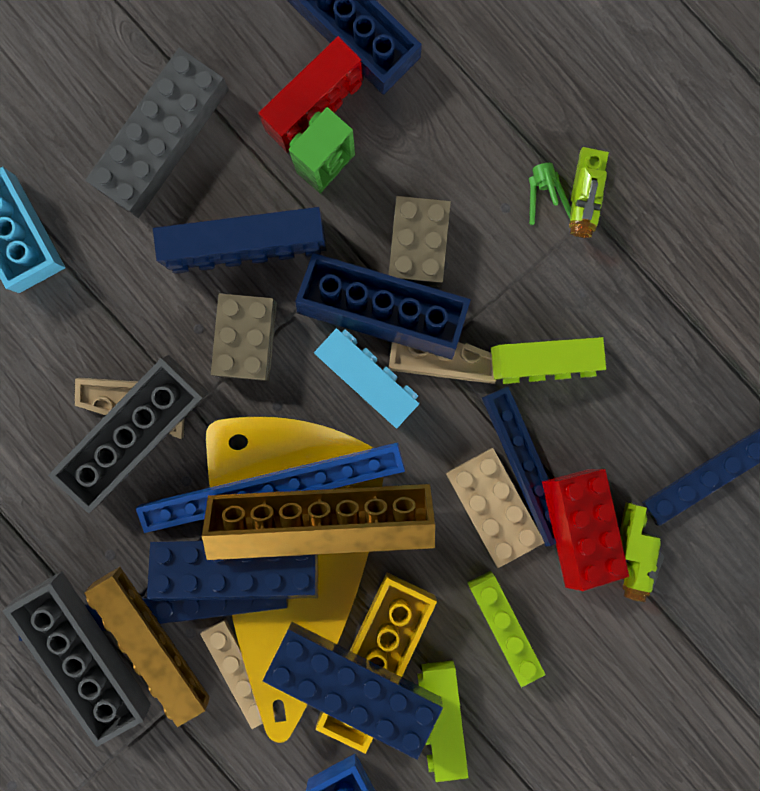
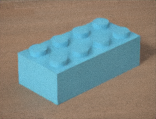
(25, 247)
(366, 377)

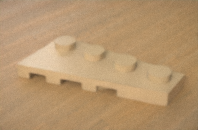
(467, 364)
(104, 394)

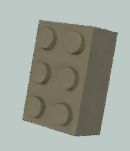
(419, 240)
(243, 337)

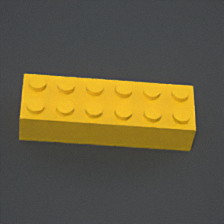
(386, 639)

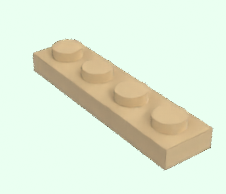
(228, 657)

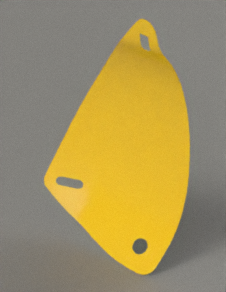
(273, 447)

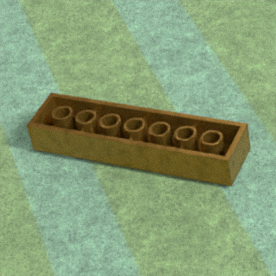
(319, 522)

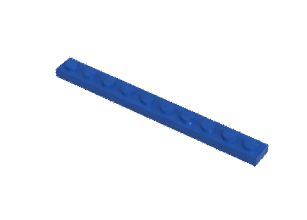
(313, 476)

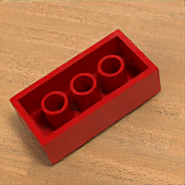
(317, 86)
(585, 529)

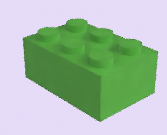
(322, 149)

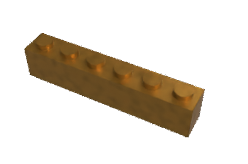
(147, 646)

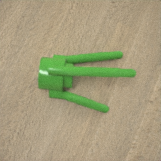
(546, 178)

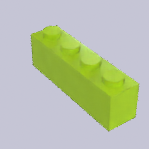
(548, 358)
(506, 628)
(447, 737)

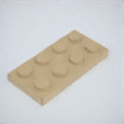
(495, 507)

